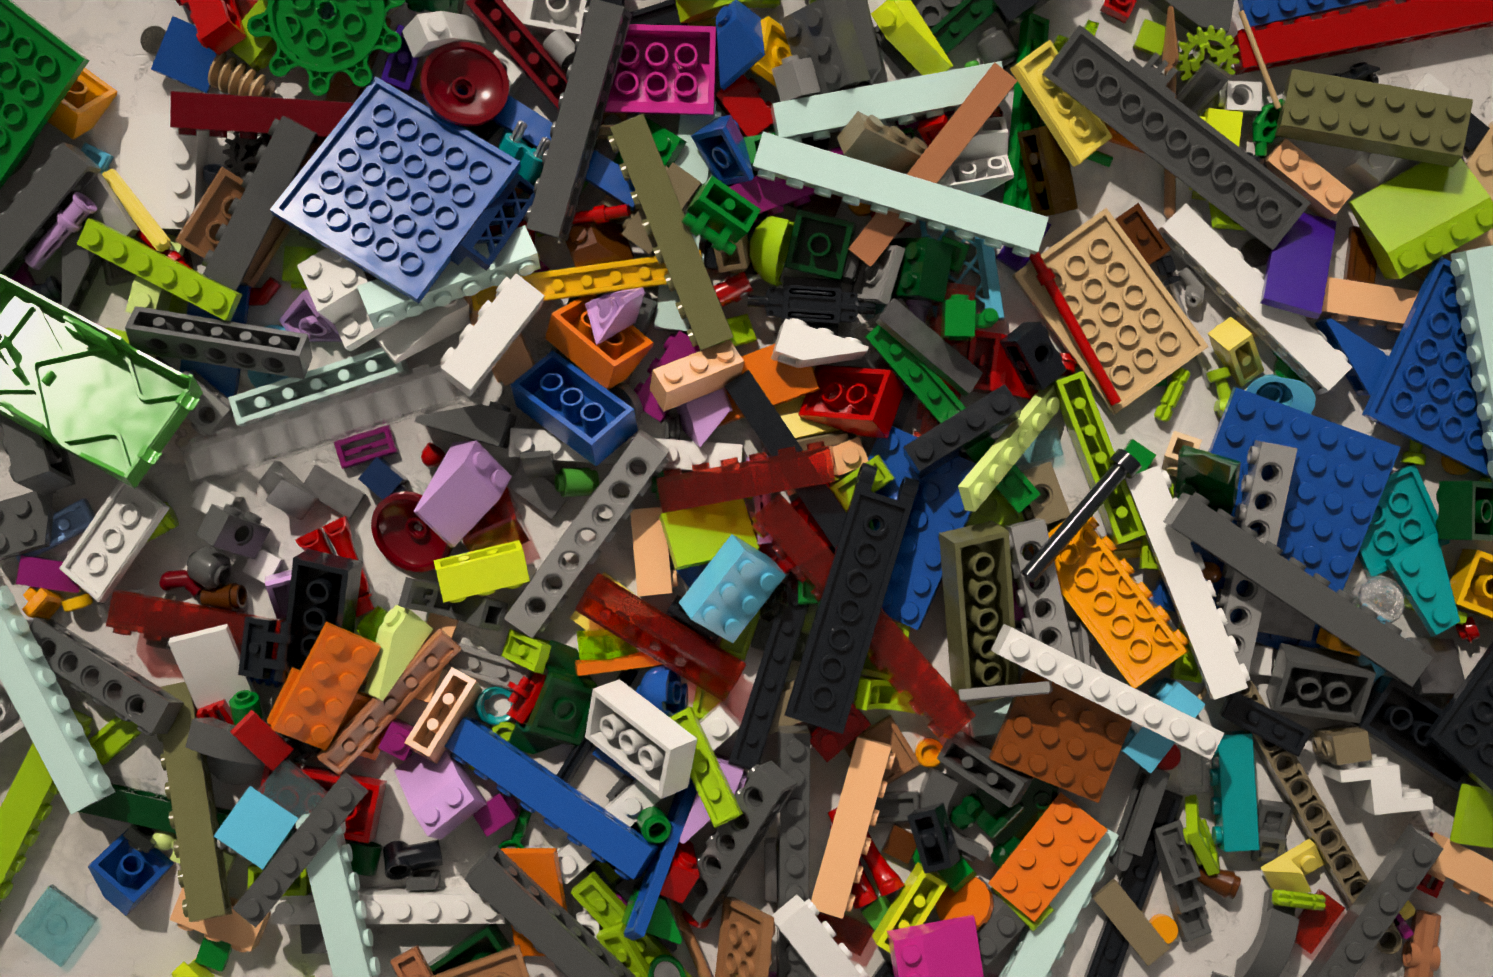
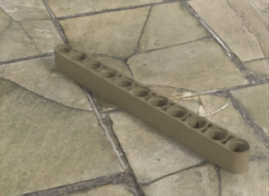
(1318, 824)

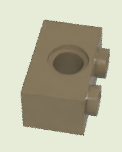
(1054, 505)
(1342, 744)

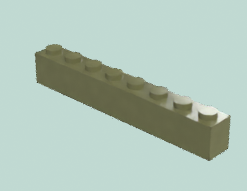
(674, 241)
(193, 817)

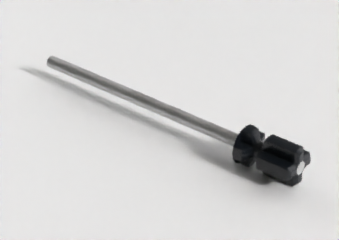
(1166, 268)

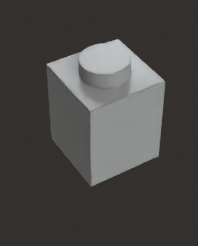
(795, 78)

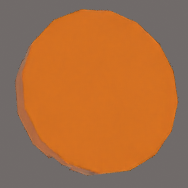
(970, 900)

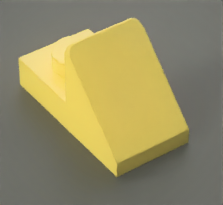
(1290, 868)

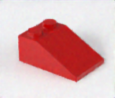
(854, 400)

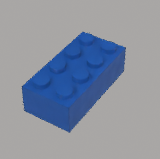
(574, 408)

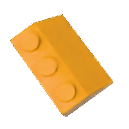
(83, 105)

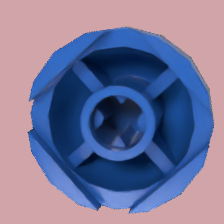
(664, 690)

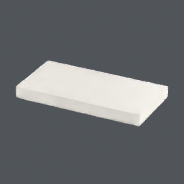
(113, 539)
(210, 666)

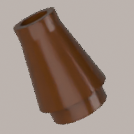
(225, 597)
(1224, 883)

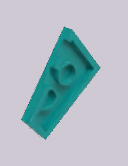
(1426, 583)

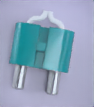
(529, 158)

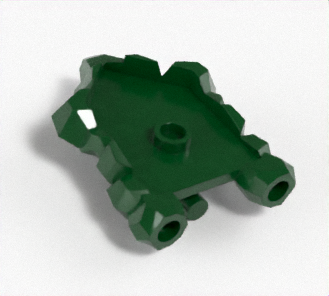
(1002, 823)

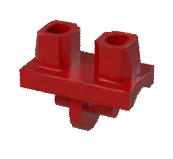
(525, 696)

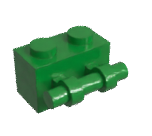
(723, 211)
(961, 319)

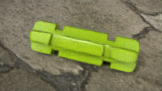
(1172, 394)
(1298, 900)

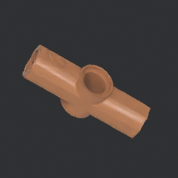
(1421, 953)

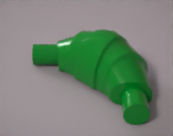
(1264, 128)

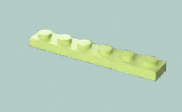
(1008, 448)

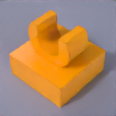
(41, 603)

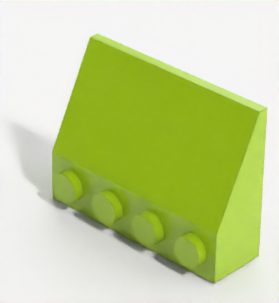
(1422, 216)

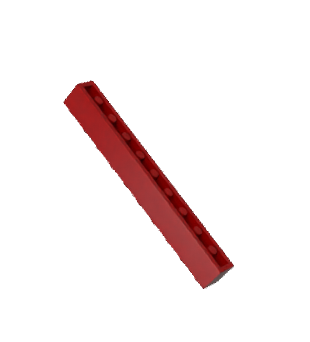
(1359, 31)

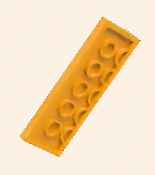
(1116, 606)

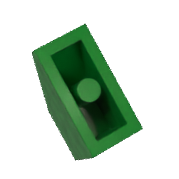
(661, 922)

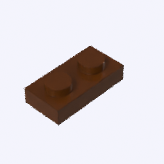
(1143, 234)

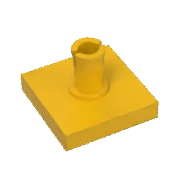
(775, 49)

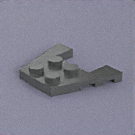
(25, 524)

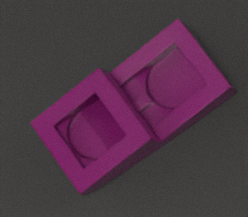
(44, 574)

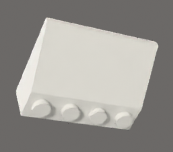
(163, 168)

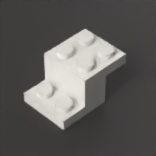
(335, 294)
(1378, 786)

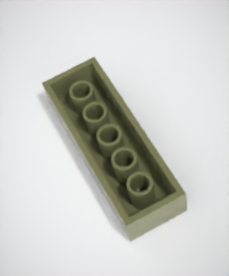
(1374, 118)
(977, 605)

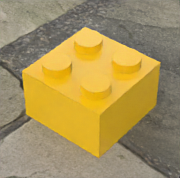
(1474, 583)

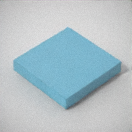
(256, 827)

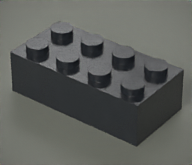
(320, 592)
(1400, 722)

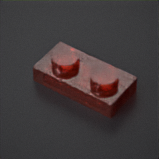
(849, 931)

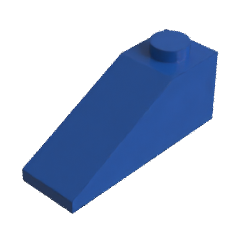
(1364, 357)

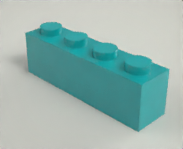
(1234, 793)

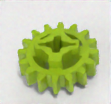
(1217, 53)

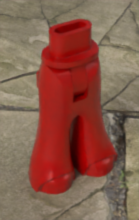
(341, 538)
(885, 877)

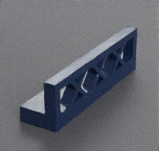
(487, 218)

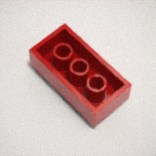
(364, 819)

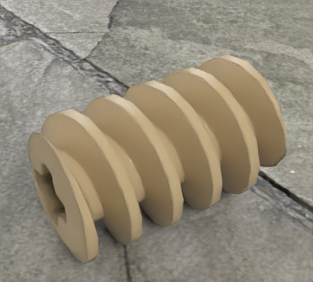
(235, 81)

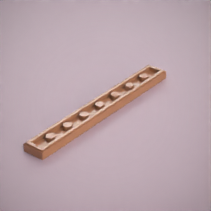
(938, 157)

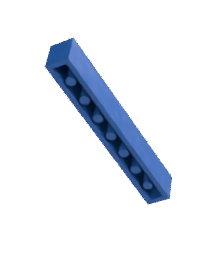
(552, 798)

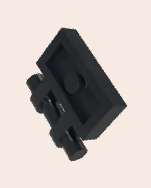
(258, 649)

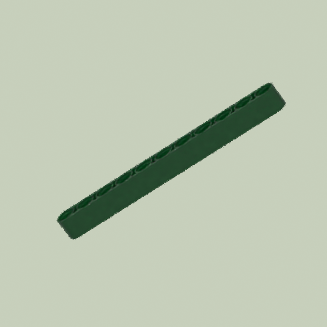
(153, 811)

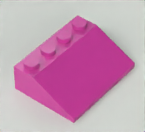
(665, 71)
(936, 949)

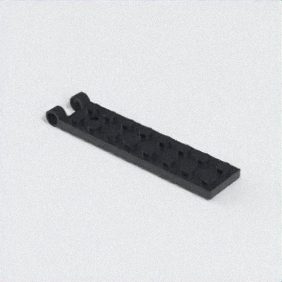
(850, 604)

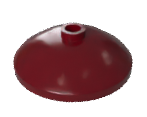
(466, 68)
(402, 537)

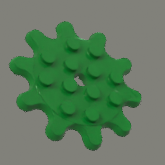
(329, 44)

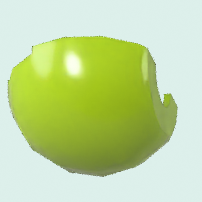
(770, 248)

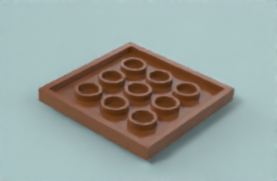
(1061, 739)

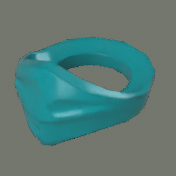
(480, 703)

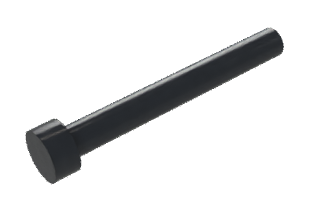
(1122, 466)

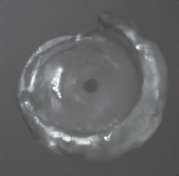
(1380, 595)

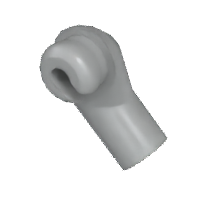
(1194, 287)

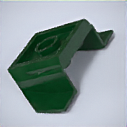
(1209, 476)
(561, 707)

